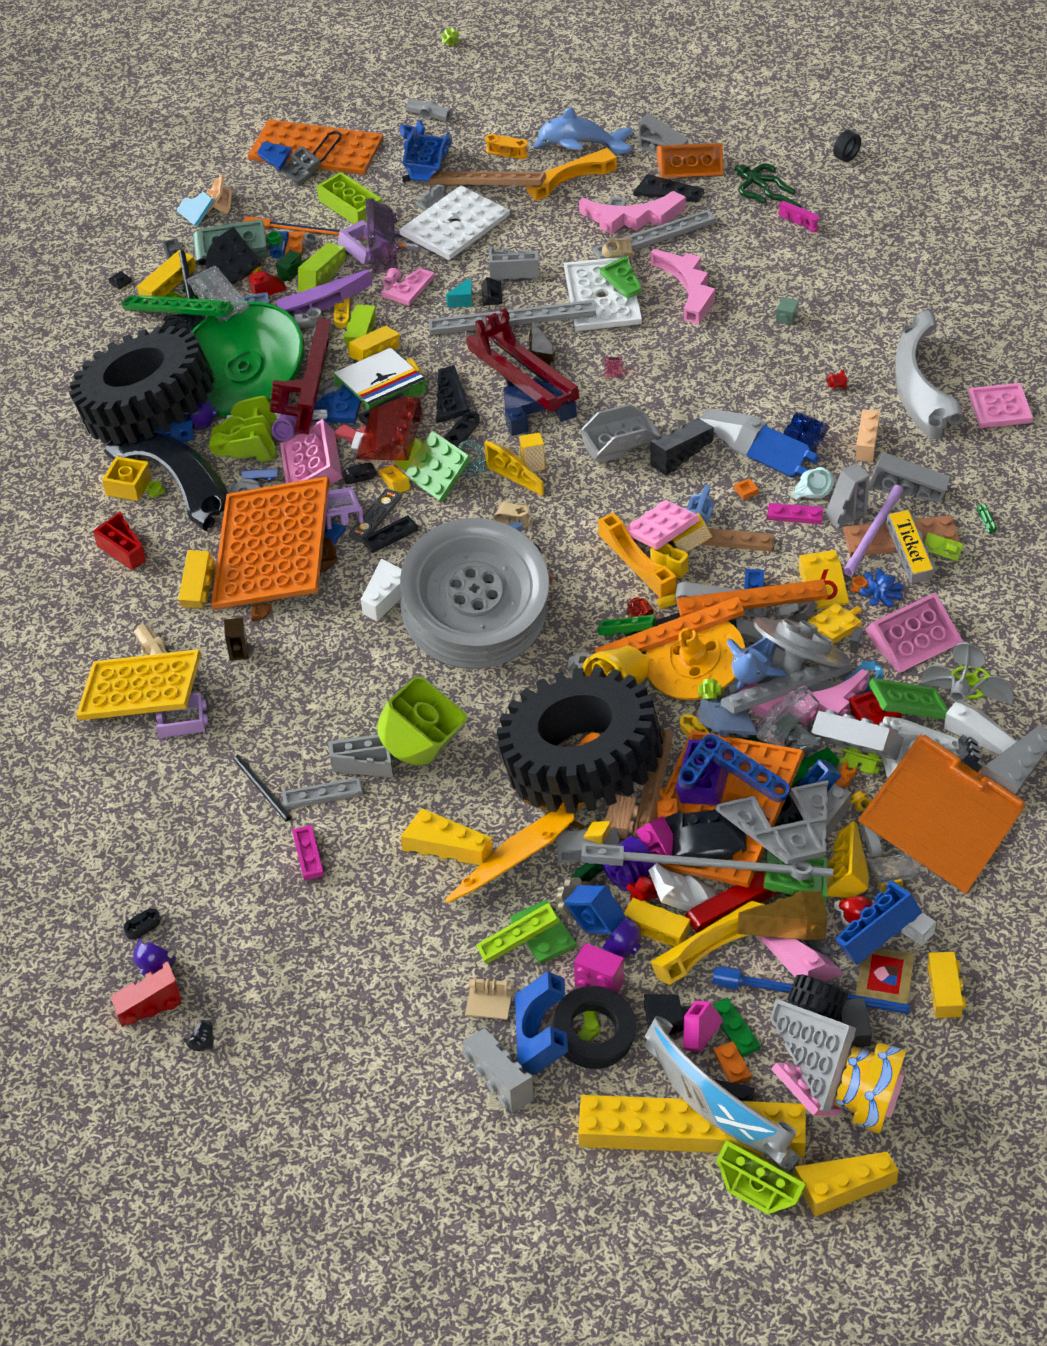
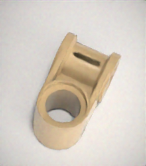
(621, 248)
(512, 513)

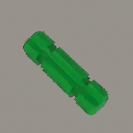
(986, 518)

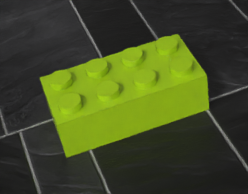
(345, 197)

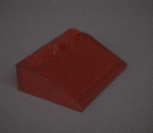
(391, 430)

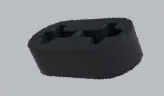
(359, 473)
(142, 924)

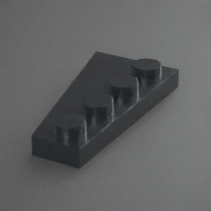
(660, 187)
(450, 395)

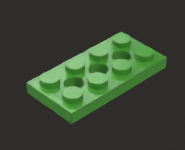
(908, 698)

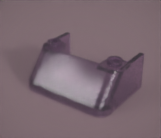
(381, 236)

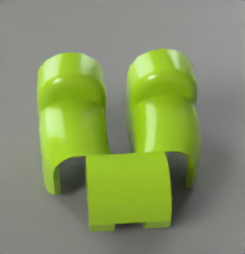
(247, 432)

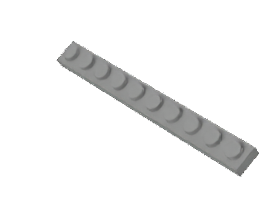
(517, 316)

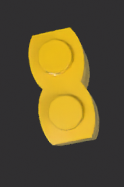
(673, 558)

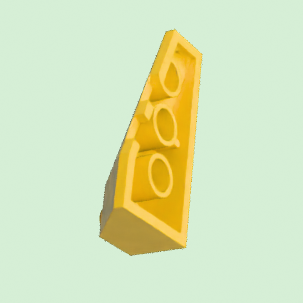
(508, 464)
(848, 865)

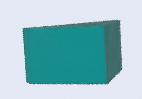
(461, 295)

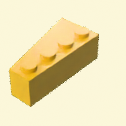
(445, 838)

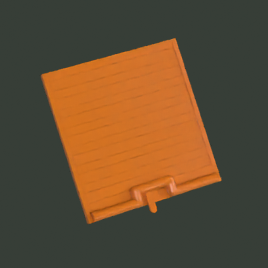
(942, 812)

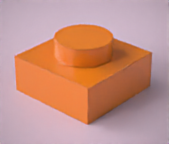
(746, 489)

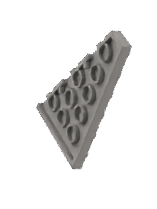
(817, 1047)

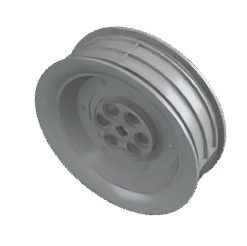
(487, 553)

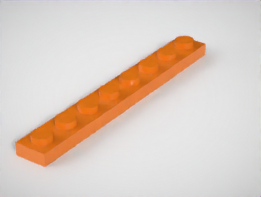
(758, 597)
(670, 630)

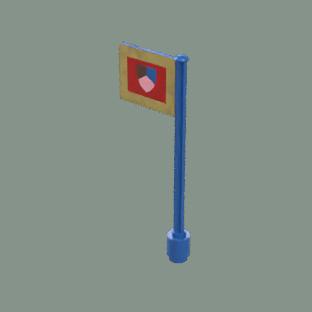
(881, 981)

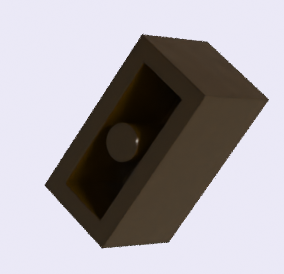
(236, 639)

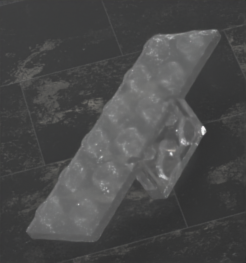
(215, 286)

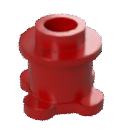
(837, 380)

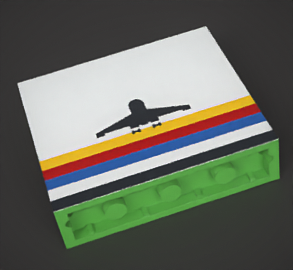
(381, 378)

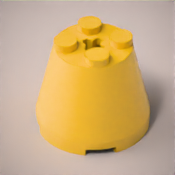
(624, 659)

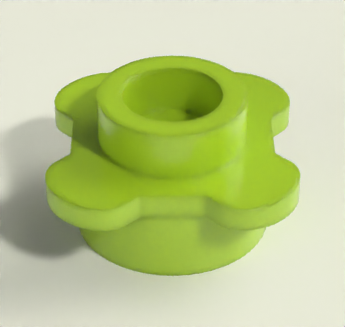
(155, 489)

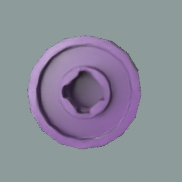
(284, 427)

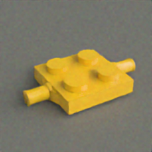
(836, 621)

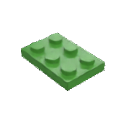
(549, 943)

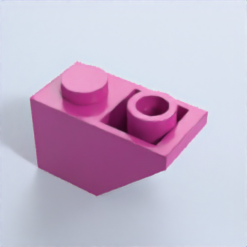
(657, 837)
(700, 1025)

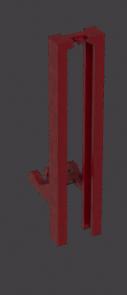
(502, 330)

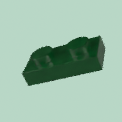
(587, 871)

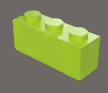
(361, 322)

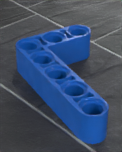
(731, 766)

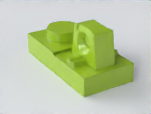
(943, 547)

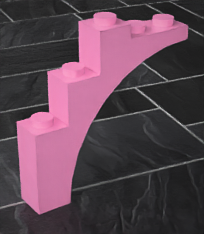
(634, 216)
(695, 282)
(832, 698)

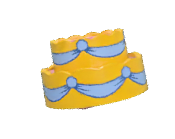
(871, 1085)

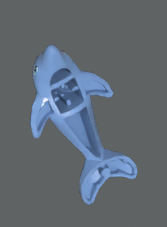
(572, 129)
(753, 662)

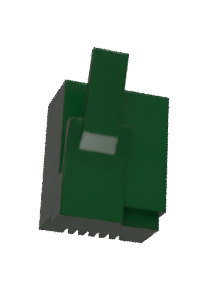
(288, 265)

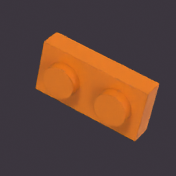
(294, 242)
(732, 1063)

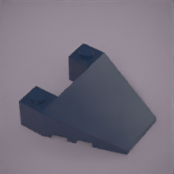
(520, 404)

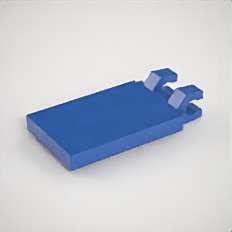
(780, 452)

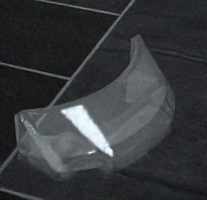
(784, 715)

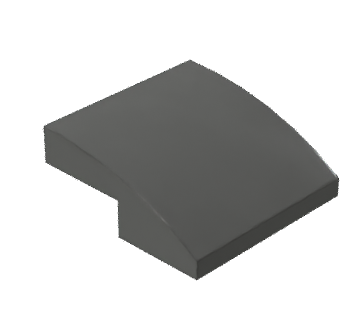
(301, 166)

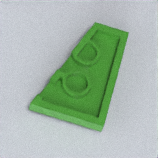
(622, 277)

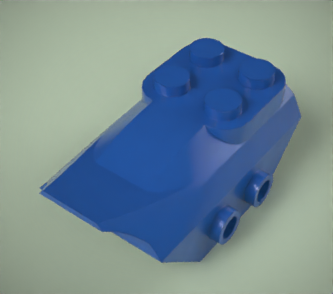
(424, 154)

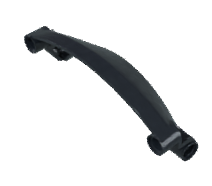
(198, 482)

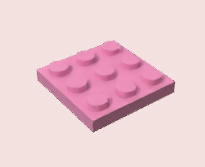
(1000, 405)
(661, 524)

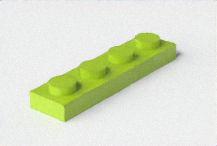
(517, 933)

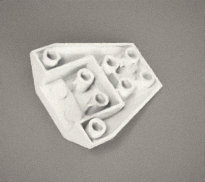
(911, 732)

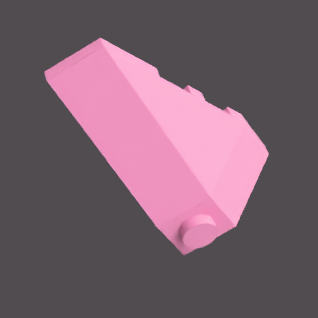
(801, 958)

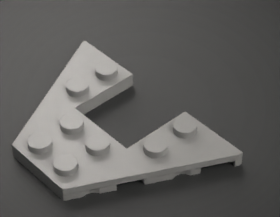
(790, 841)

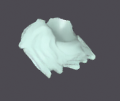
(814, 484)

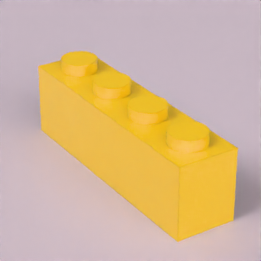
(166, 276)

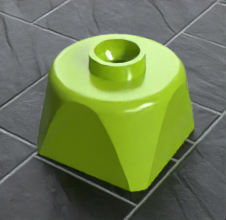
(419, 722)

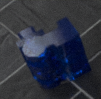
(806, 430)

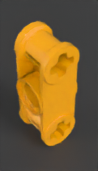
(506, 146)

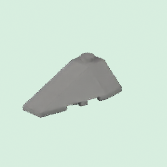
(734, 428)

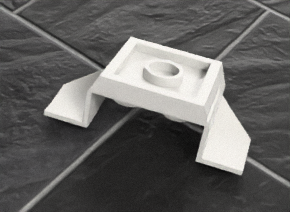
(679, 890)

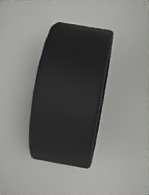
(847, 146)

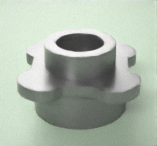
(310, 240)

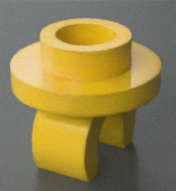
(858, 798)

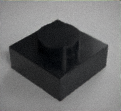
(120, 280)

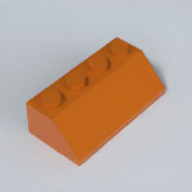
(690, 160)

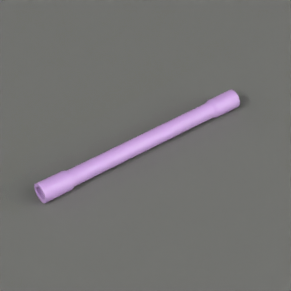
(854, 561)

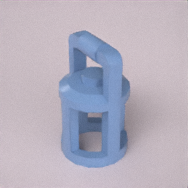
(702, 504)

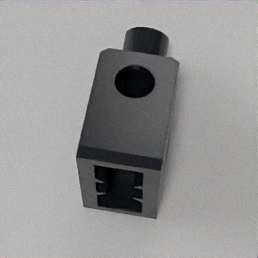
(667, 1007)

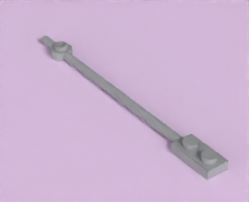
(615, 855)

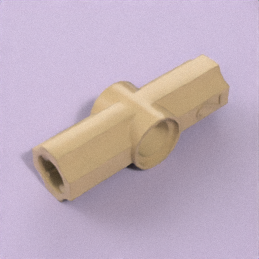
(149, 641)

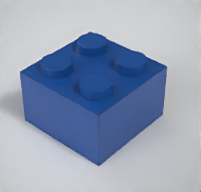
(595, 909)

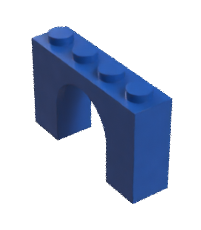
(538, 1049)

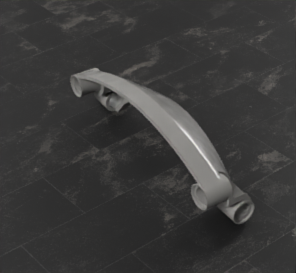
(922, 401)

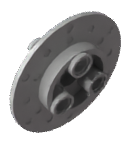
(801, 643)

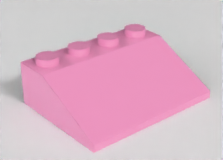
(312, 455)
(914, 633)

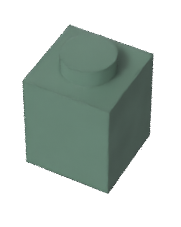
(787, 310)

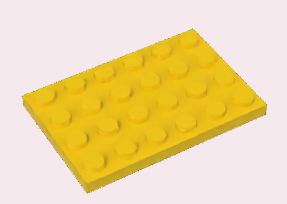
(139, 685)

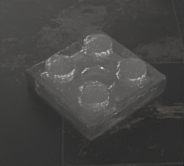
(894, 868)

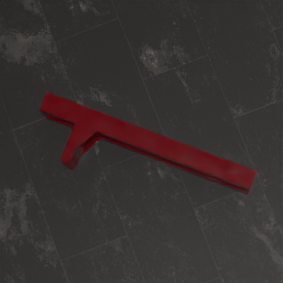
(306, 387)

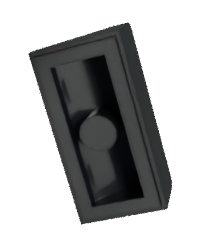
(491, 292)

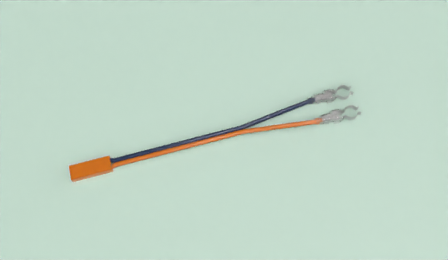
(268, 223)

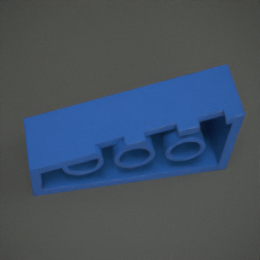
(878, 923)

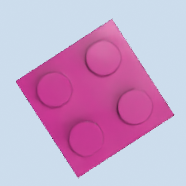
(598, 968)

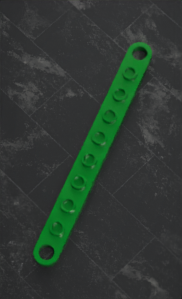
(178, 305)

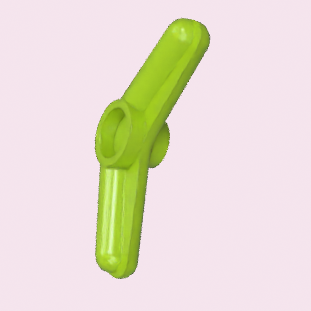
(591, 1026)

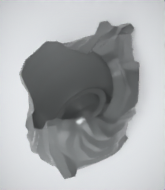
(802, 740)

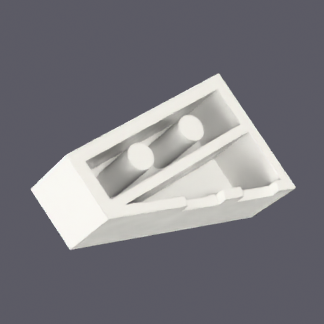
(382, 591)

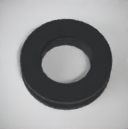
(605, 1002)

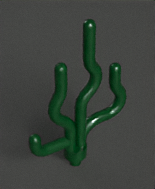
(753, 176)

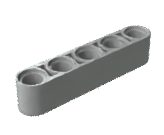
(687, 589)

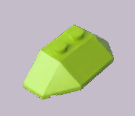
(758, 1179)

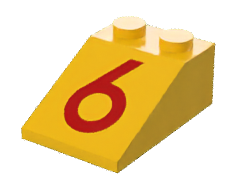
(828, 567)

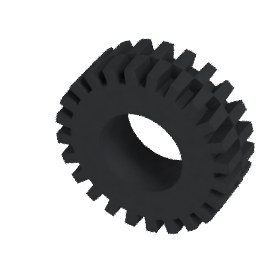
(142, 385)
(585, 771)

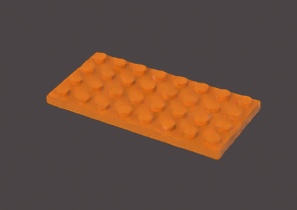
(350, 155)

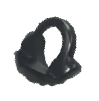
(201, 1037)

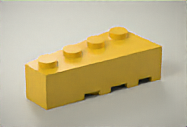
(845, 1180)

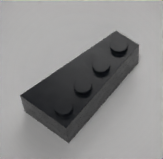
(680, 445)

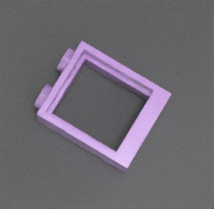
(348, 238)

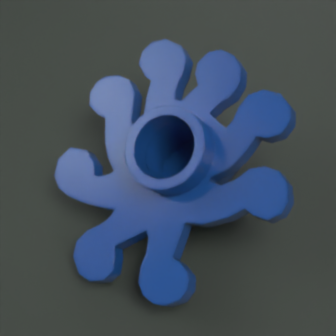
(882, 588)

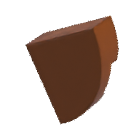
(259, 611)

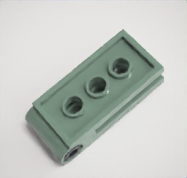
(252, 233)

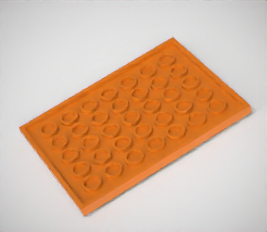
(271, 543)

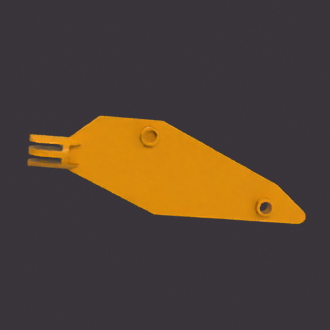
(516, 850)

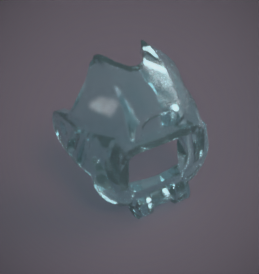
(479, 463)

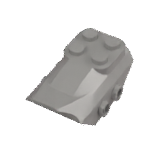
(616, 431)

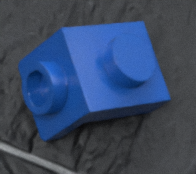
(405, 129)

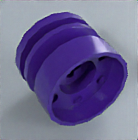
(631, 870)

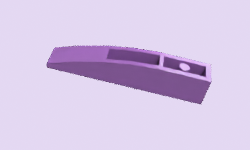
(325, 295)

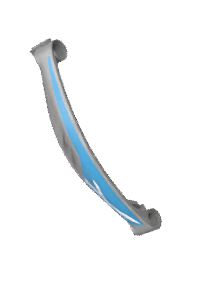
(717, 1103)

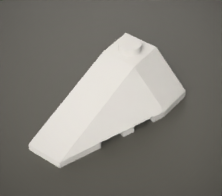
(974, 723)

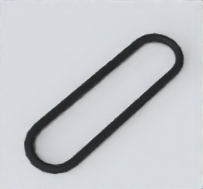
(340, 135)

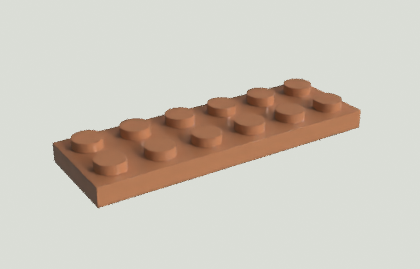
(883, 543)

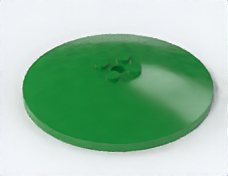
(259, 337)

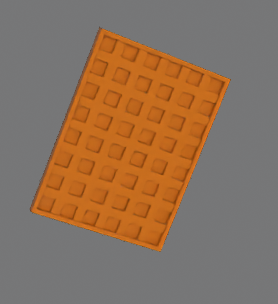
(779, 760)

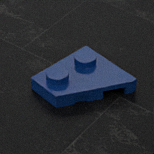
(274, 154)

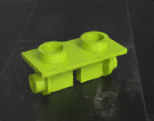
(869, 761)

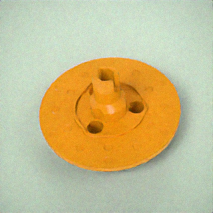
(685, 662)

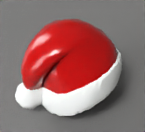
(851, 908)

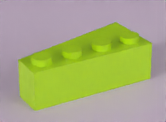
(321, 266)

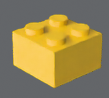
(126, 478)

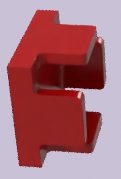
(868, 707)

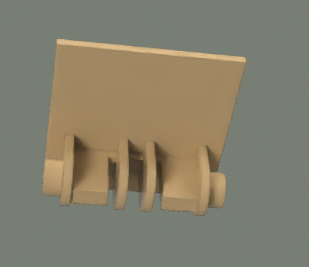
(489, 998)

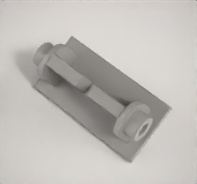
(430, 198)

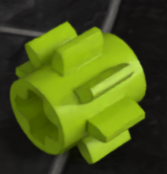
(450, 36)
(709, 689)

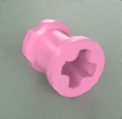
(391, 272)

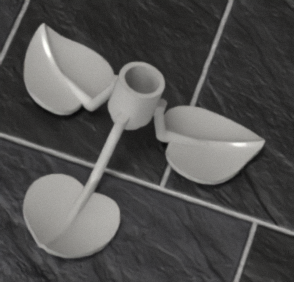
(968, 655)

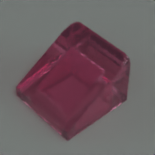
(613, 367)

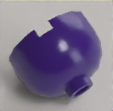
(204, 416)
(624, 939)
(150, 957)

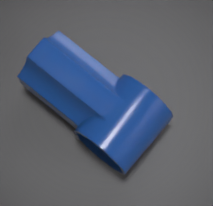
(278, 251)

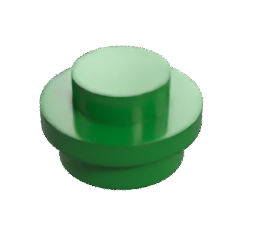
(274, 238)

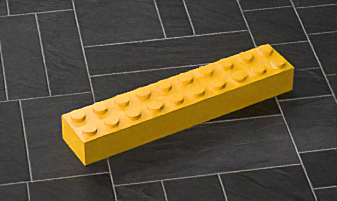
(670, 1124)

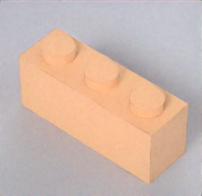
(867, 435)

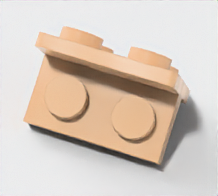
(221, 195)

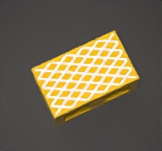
(532, 451)
(693, 536)

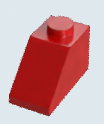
(265, 282)

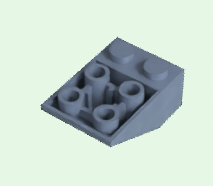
(723, 721)

